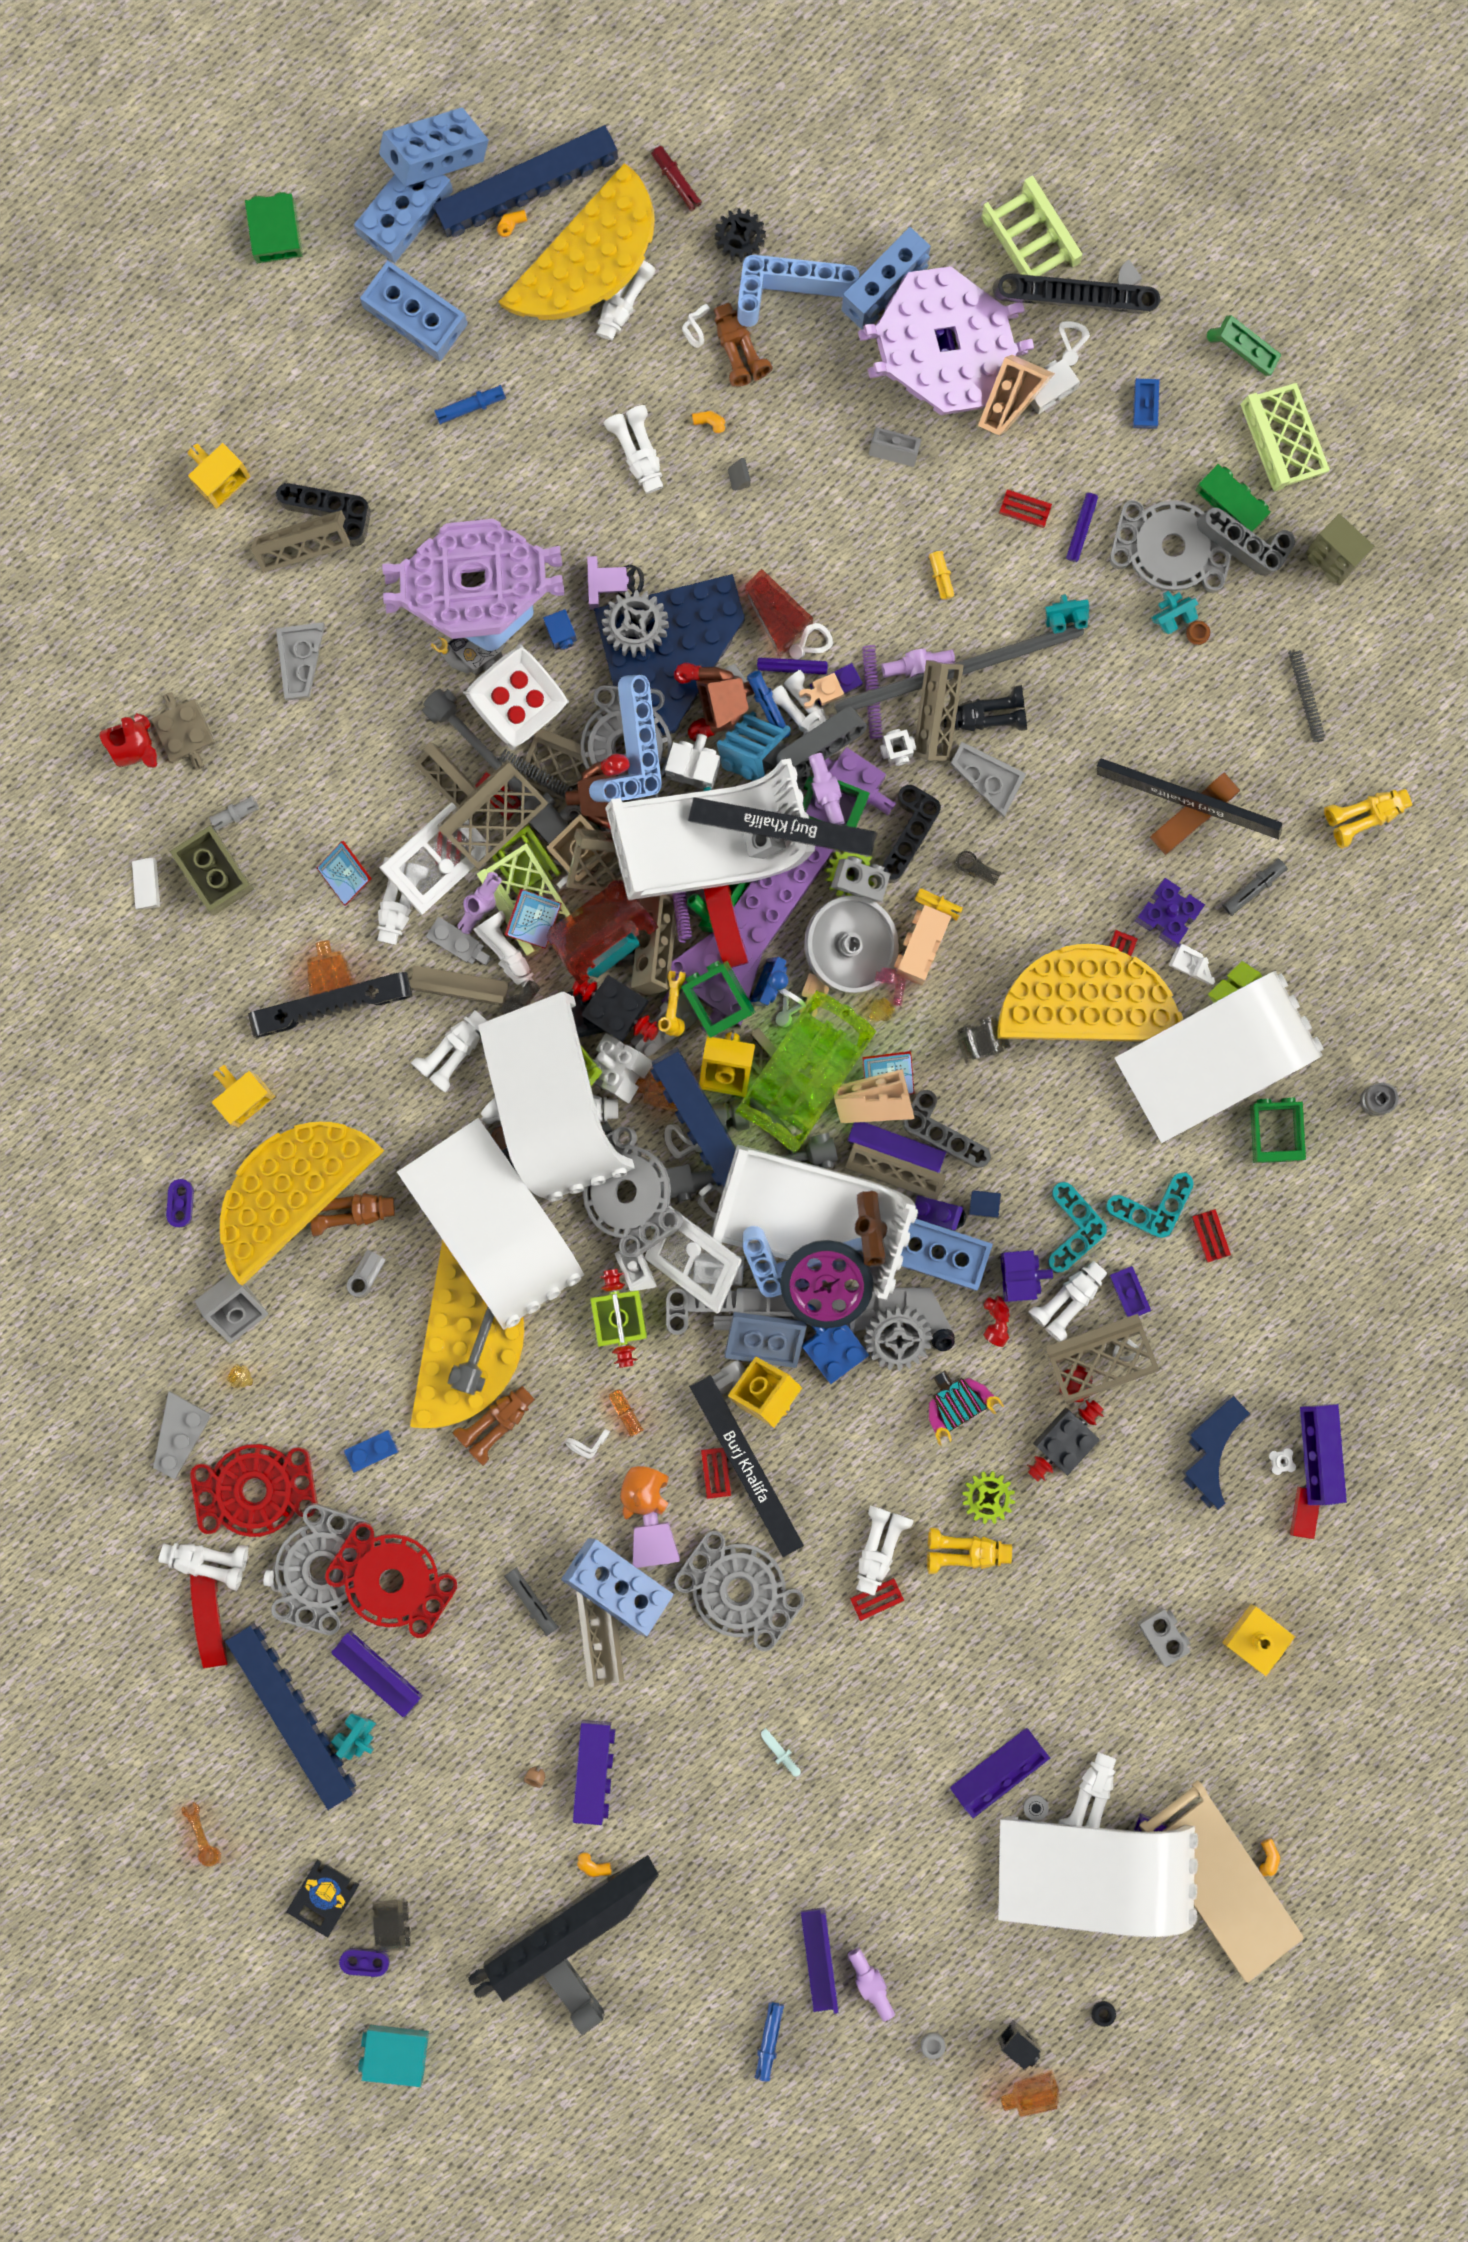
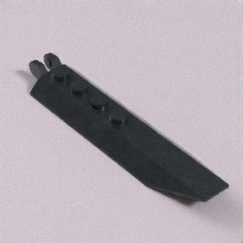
(565, 1932)

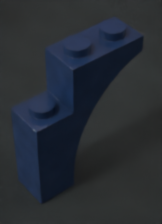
(1211, 1437)

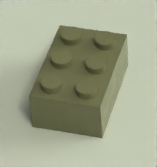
(1339, 549)
(211, 870)

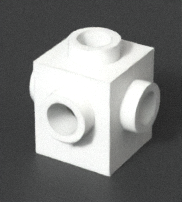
(900, 739)

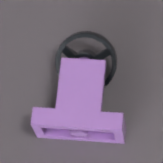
(610, 580)

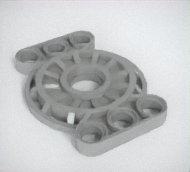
(1148, 549)
(610, 728)
(645, 1210)
(304, 1588)
(757, 1609)

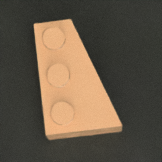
(1012, 393)
(922, 944)
(874, 1099)

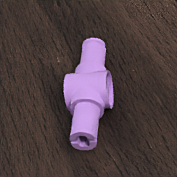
(914, 662)
(826, 789)
(479, 903)
(871, 1984)

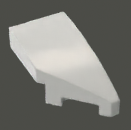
(1191, 963)

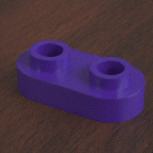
(180, 1203)
(364, 1963)

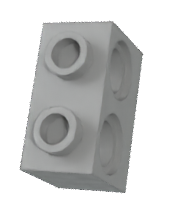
(859, 885)
(1159, 1639)

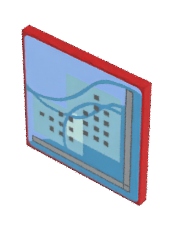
(344, 873)
(532, 918)
(888, 1063)

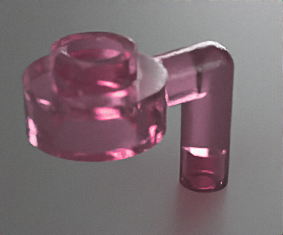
(888, 976)

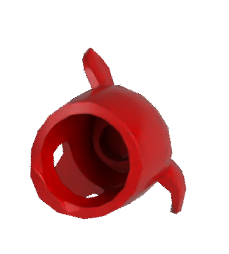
(130, 742)

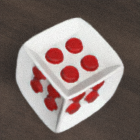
(516, 697)

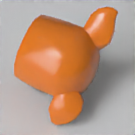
(642, 1490)

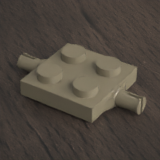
(183, 731)

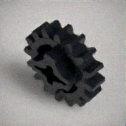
(748, 229)

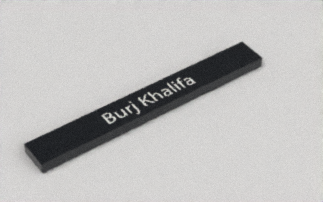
(1189, 798)
(782, 826)
(746, 1465)

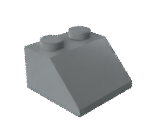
(231, 1308)

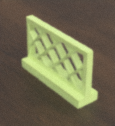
(1268, 446)
(502, 897)

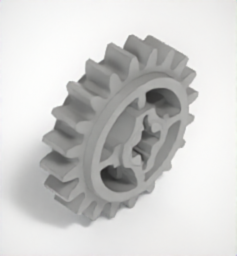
(640, 617)
(890, 1335)

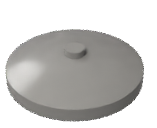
(849, 943)

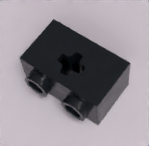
(1019, 2045)

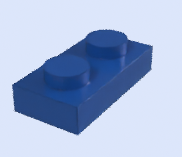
(1146, 403)
(371, 1451)

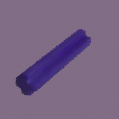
(1082, 527)
(792, 665)

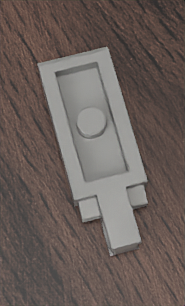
(457, 942)

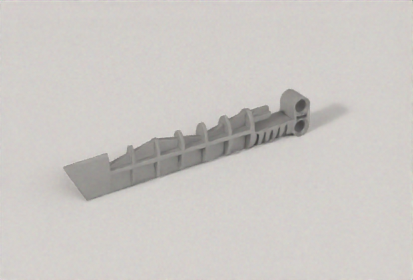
(753, 1302)

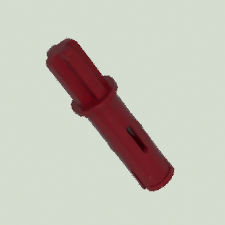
(676, 178)

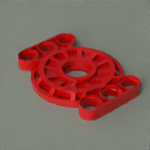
(228, 1490)
(373, 1561)

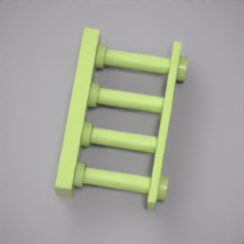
(1044, 214)

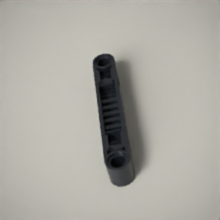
(1076, 293)
(269, 1020)

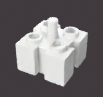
(693, 765)
(620, 1067)

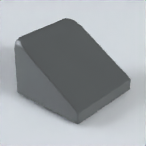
(739, 475)

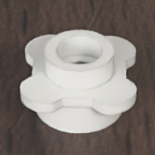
(1276, 1457)

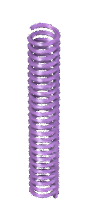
(874, 686)
(684, 923)

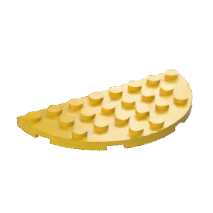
(591, 255)
(1087, 996)
(287, 1186)
(449, 1340)

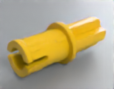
(941, 575)
(938, 903)

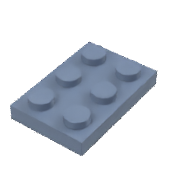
(766, 1337)

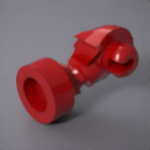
(997, 1332)

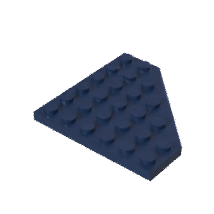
(700, 630)

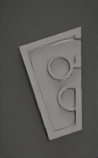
(298, 658)
(988, 776)
(684, 1011)
(178, 1434)

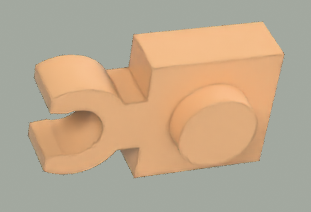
(825, 690)
(811, 985)

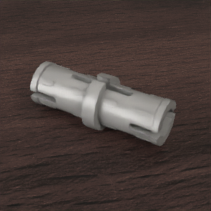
(234, 813)

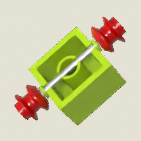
(618, 1318)

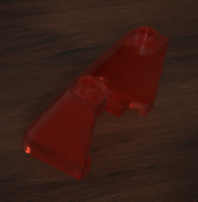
(597, 928)

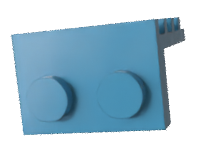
(746, 756)

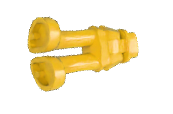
(1381, 809)
(982, 1552)

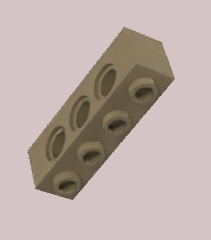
(655, 953)

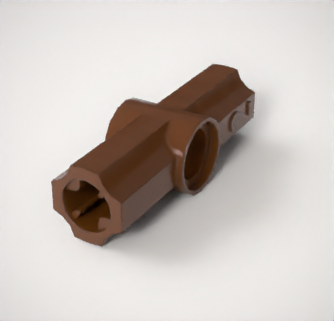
(870, 1228)

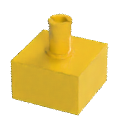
(217, 473)
(726, 1065)
(241, 1097)
(765, 1392)
(1258, 1639)

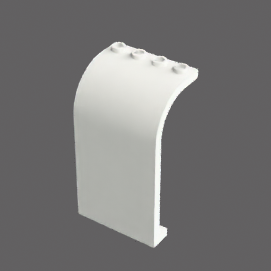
(670, 855)
(1219, 1056)
(548, 1100)
(805, 1205)
(491, 1224)
(1097, 1878)

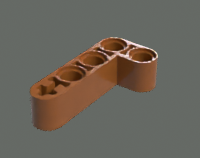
(1188, 819)

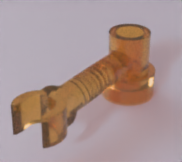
(194, 1819)

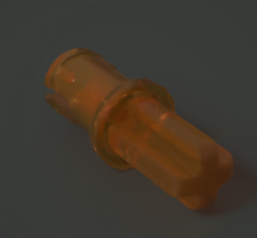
(625, 1412)

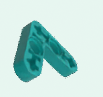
(1151, 1216)
(1082, 1223)

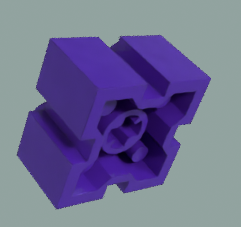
(1169, 912)
(1022, 1275)

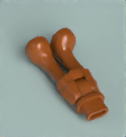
(732, 335)
(365, 1210)
(506, 1411)

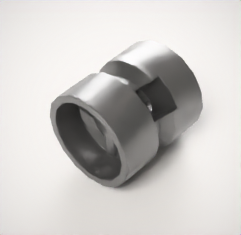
(1379, 1099)
(729, 1117)

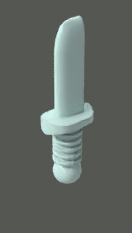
(780, 1753)

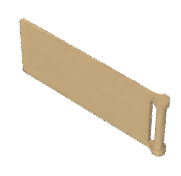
(1231, 1889)

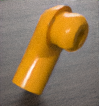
(509, 221)
(711, 418)
(1272, 1860)
(590, 1868)

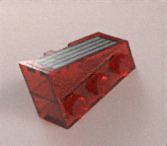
(777, 611)

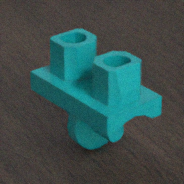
(1185, 608)
(1067, 612)
(358, 1739)

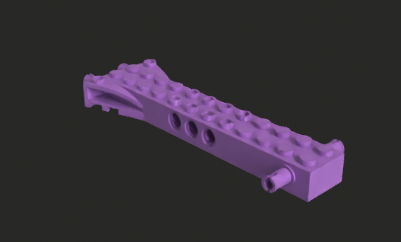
(772, 900)

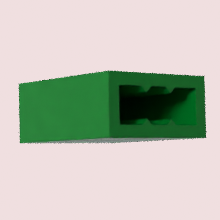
(273, 228)

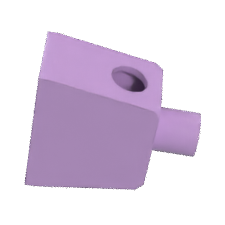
(654, 1543)

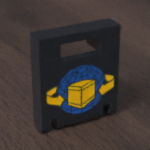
(324, 1894)

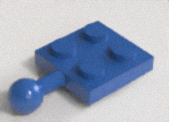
(770, 981)
(834, 1350)

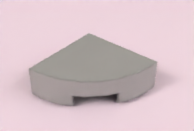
(1129, 274)

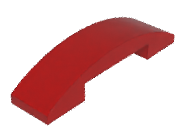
(725, 925)
(207, 1621)

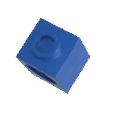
(560, 630)

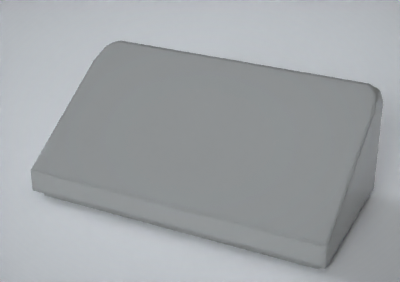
(894, 447)

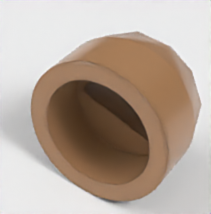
(534, 1777)

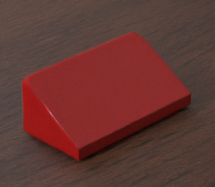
(1304, 1516)

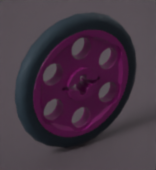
(826, 1315)

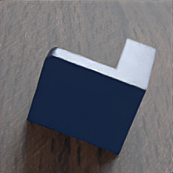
(984, 1204)

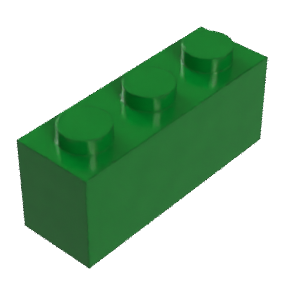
(1233, 498)

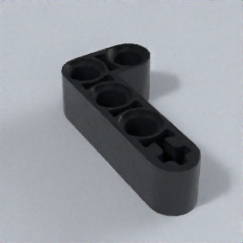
(322, 507)
(907, 837)

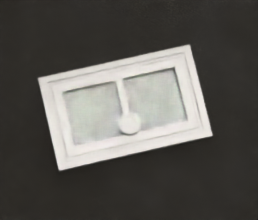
(431, 862)
(695, 1262)

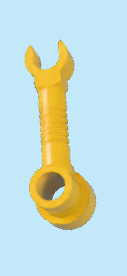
(671, 1024)

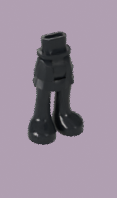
(972, 713)

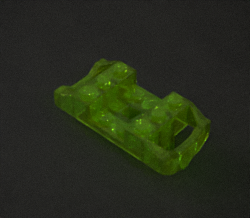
(792, 1093)

